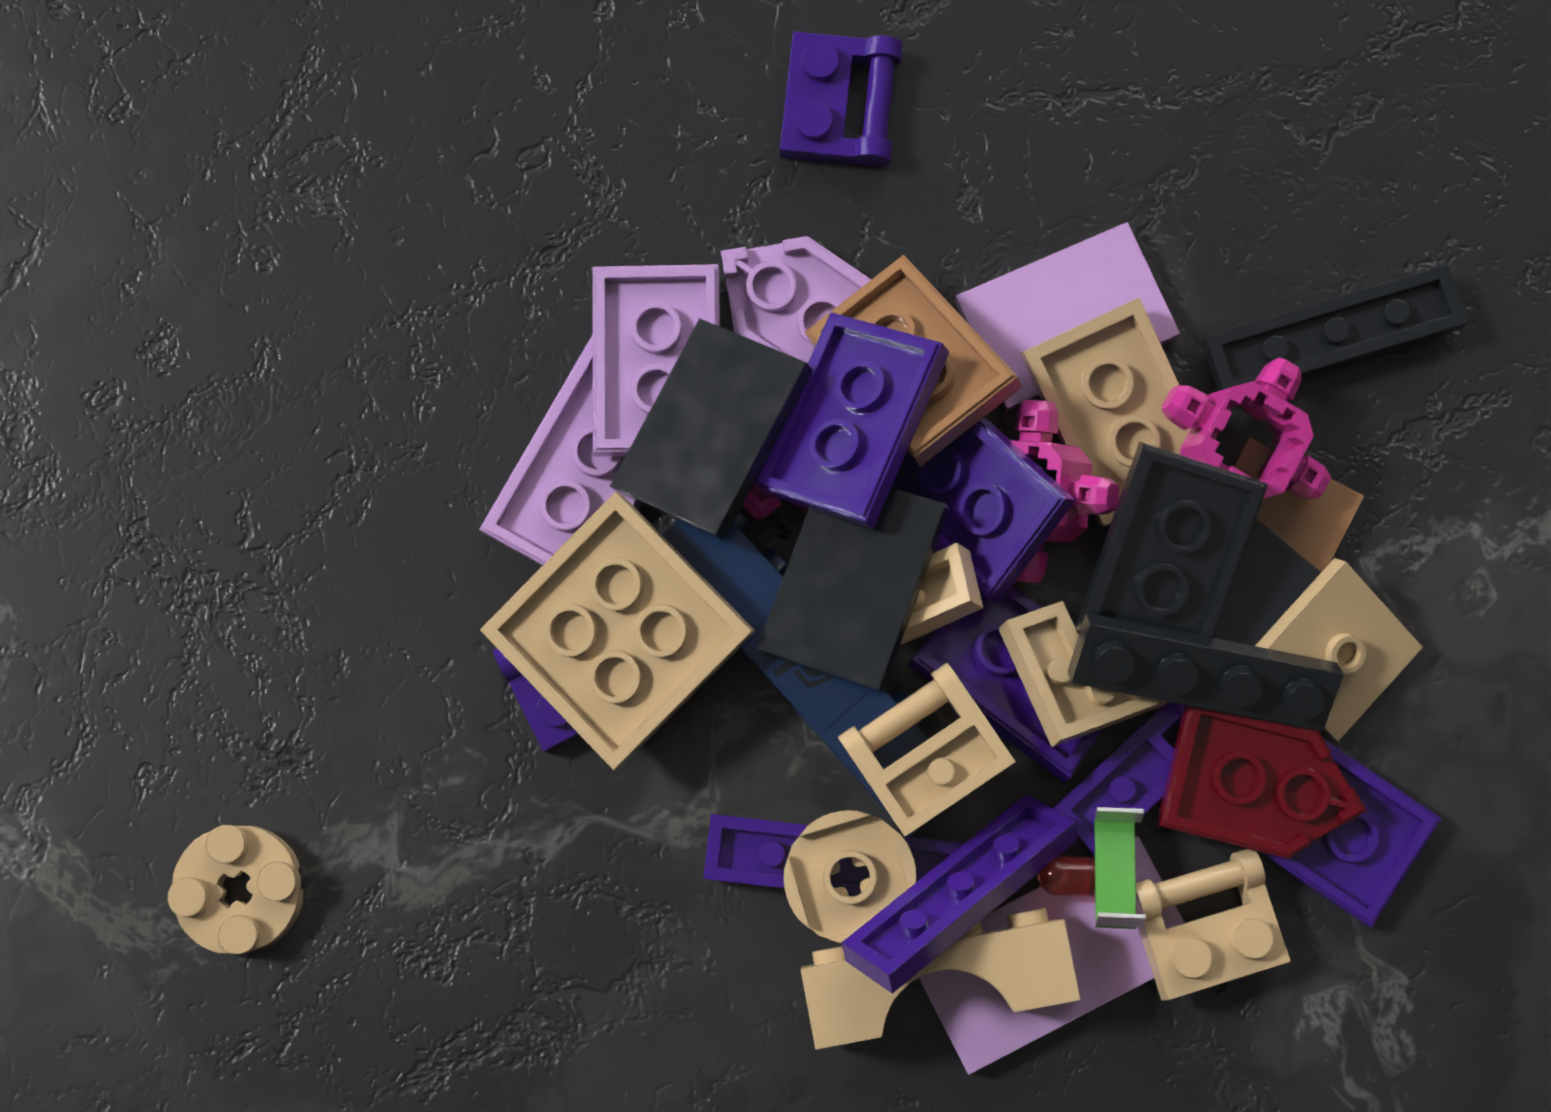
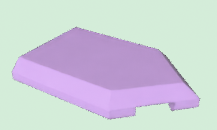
(785, 291)

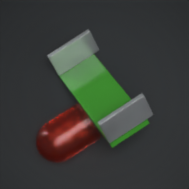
(1108, 874)

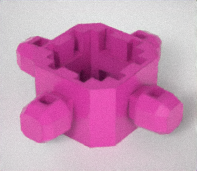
(1265, 400)
(1093, 494)

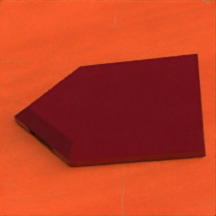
(1254, 783)

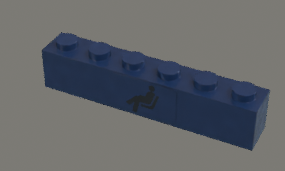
(825, 703)

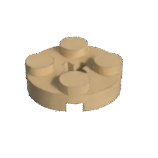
(817, 856)
(199, 891)

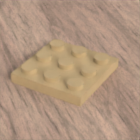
(617, 630)

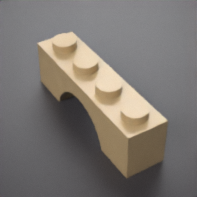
(1024, 962)

